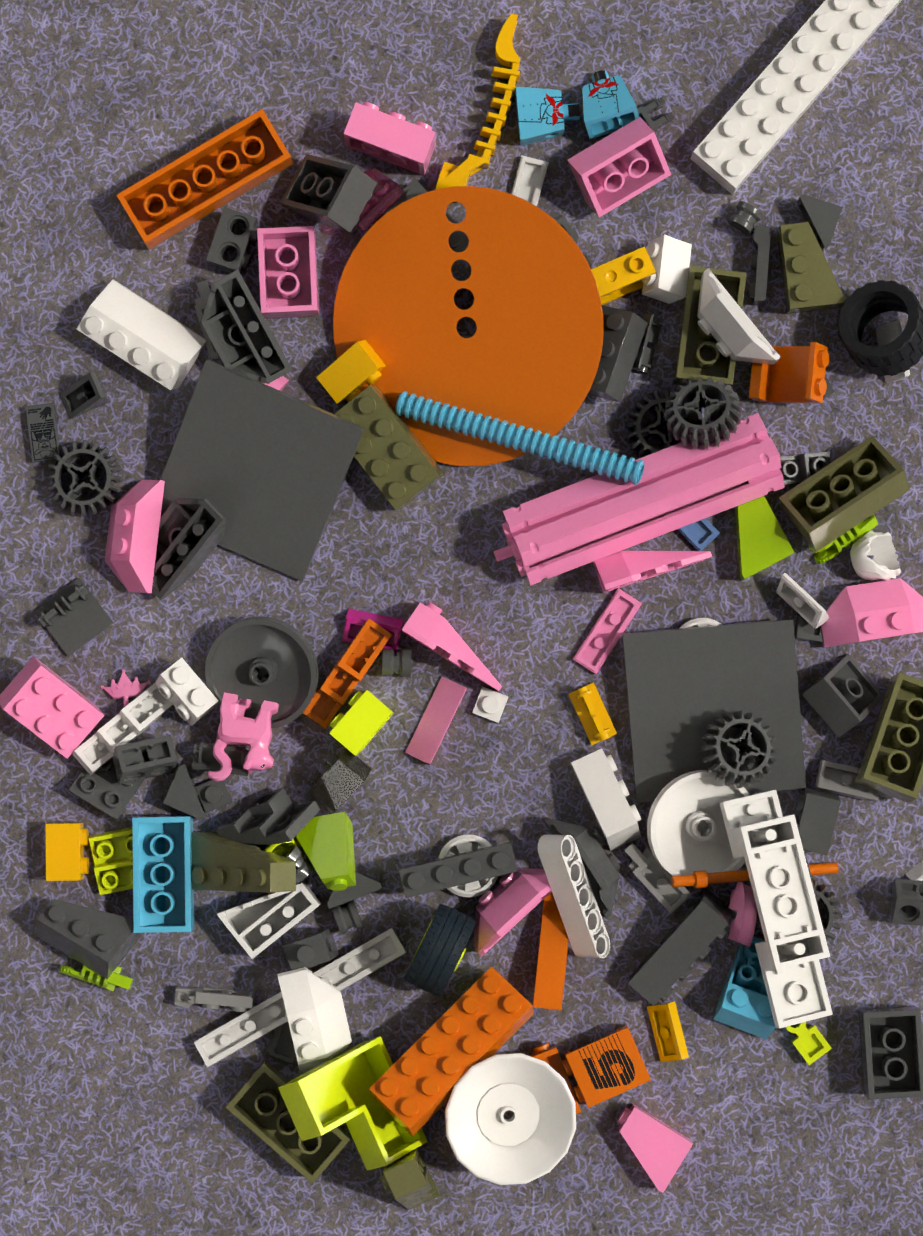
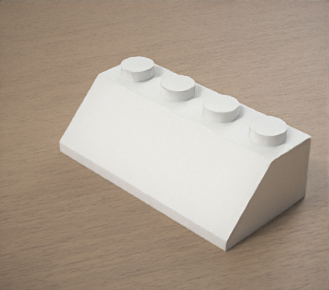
(142, 335)

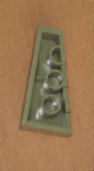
(235, 866)

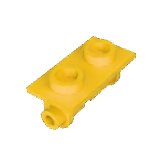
(592, 713)

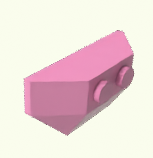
(134, 535)
(873, 613)
(507, 905)

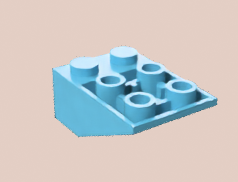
(744, 995)

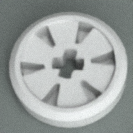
(464, 844)

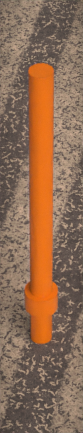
(701, 879)

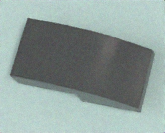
(800, 467)

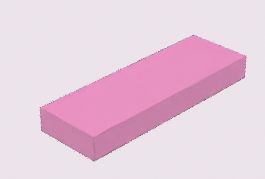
(607, 631)

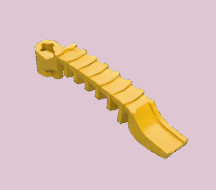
(455, 175)

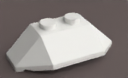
(730, 325)
(314, 1017)

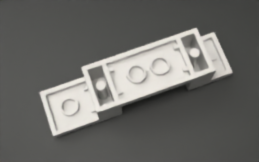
(784, 906)

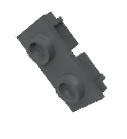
(645, 354)
(206, 761)

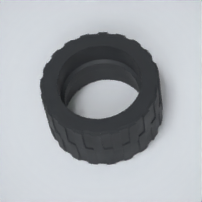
(864, 306)

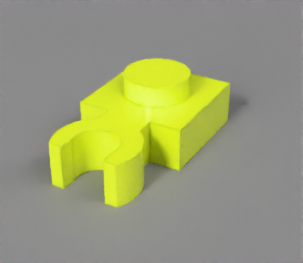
(809, 1042)

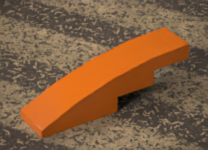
(347, 673)
(551, 958)

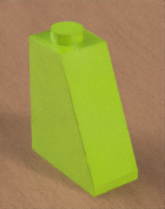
(759, 537)
(330, 849)

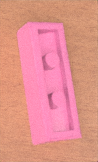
(436, 720)

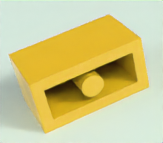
(352, 372)
(66, 851)

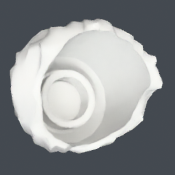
(884, 563)

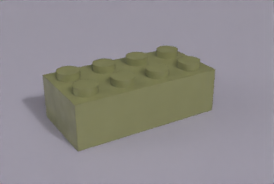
(696, 350)
(390, 449)
(844, 493)
(896, 745)
(265, 1113)

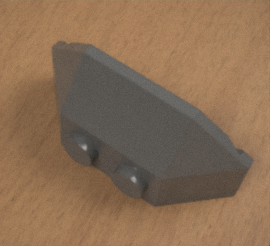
(241, 331)
(185, 540)
(598, 866)

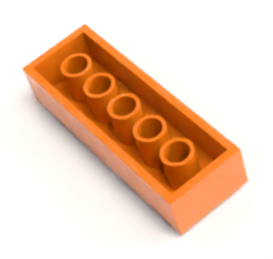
(205, 179)
(459, 1039)

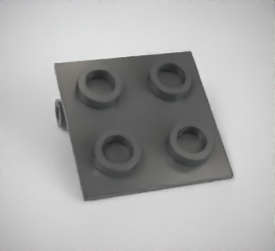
(73, 617)
(104, 791)

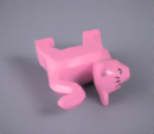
(240, 730)

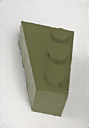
(805, 271)
(409, 1180)

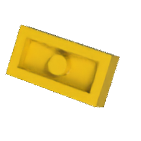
(667, 1031)

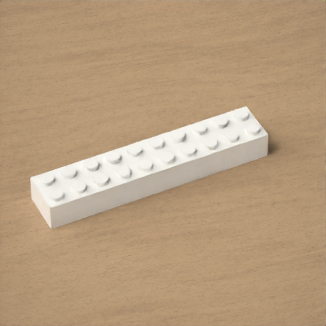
(788, 88)

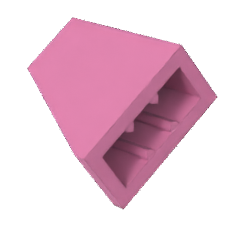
(654, 1144)

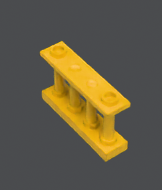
(623, 275)

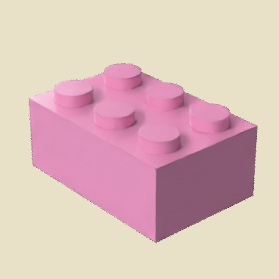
(390, 137)
(619, 167)
(288, 272)
(50, 707)

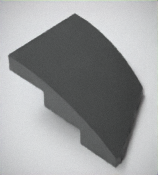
(269, 820)

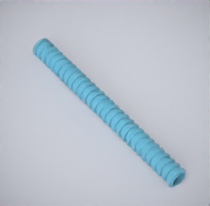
(519, 437)

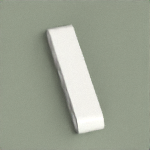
(574, 896)

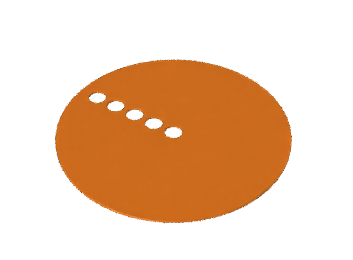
(531, 310)

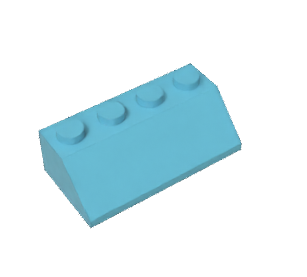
(162, 874)

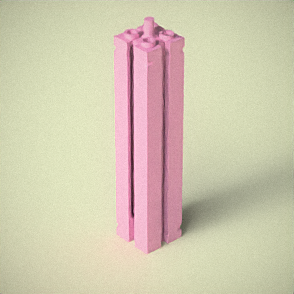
(612, 515)

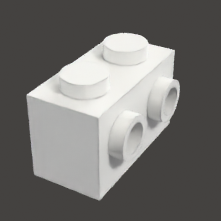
(671, 264)
(186, 692)

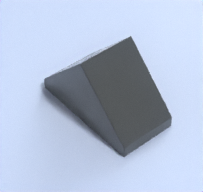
(821, 217)
(84, 395)
(183, 794)
(364, 886)

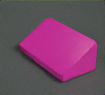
(356, 619)

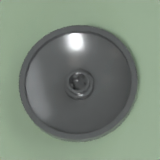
(263, 662)

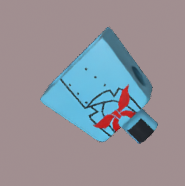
(607, 105)
(542, 114)

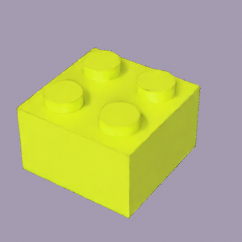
(361, 722)

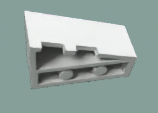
(607, 798)
(267, 918)

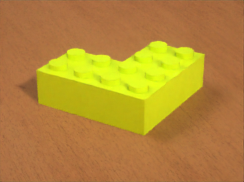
(341, 1094)

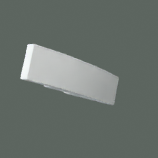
(122, 729)

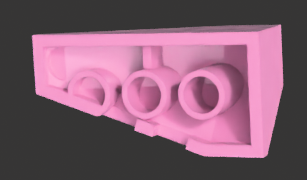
(634, 566)
(438, 635)

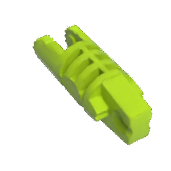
(844, 540)
(90, 976)

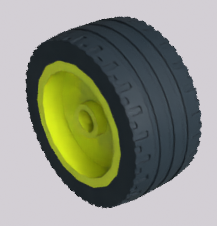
(440, 950)

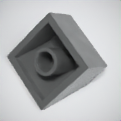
(843, 696)

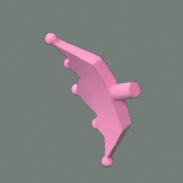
(125, 688)

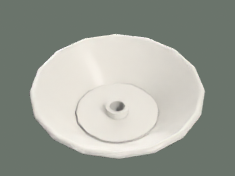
(516, 1147)

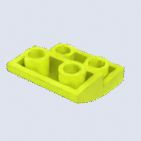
(113, 860)

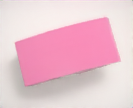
(744, 924)

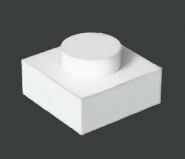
(490, 704)

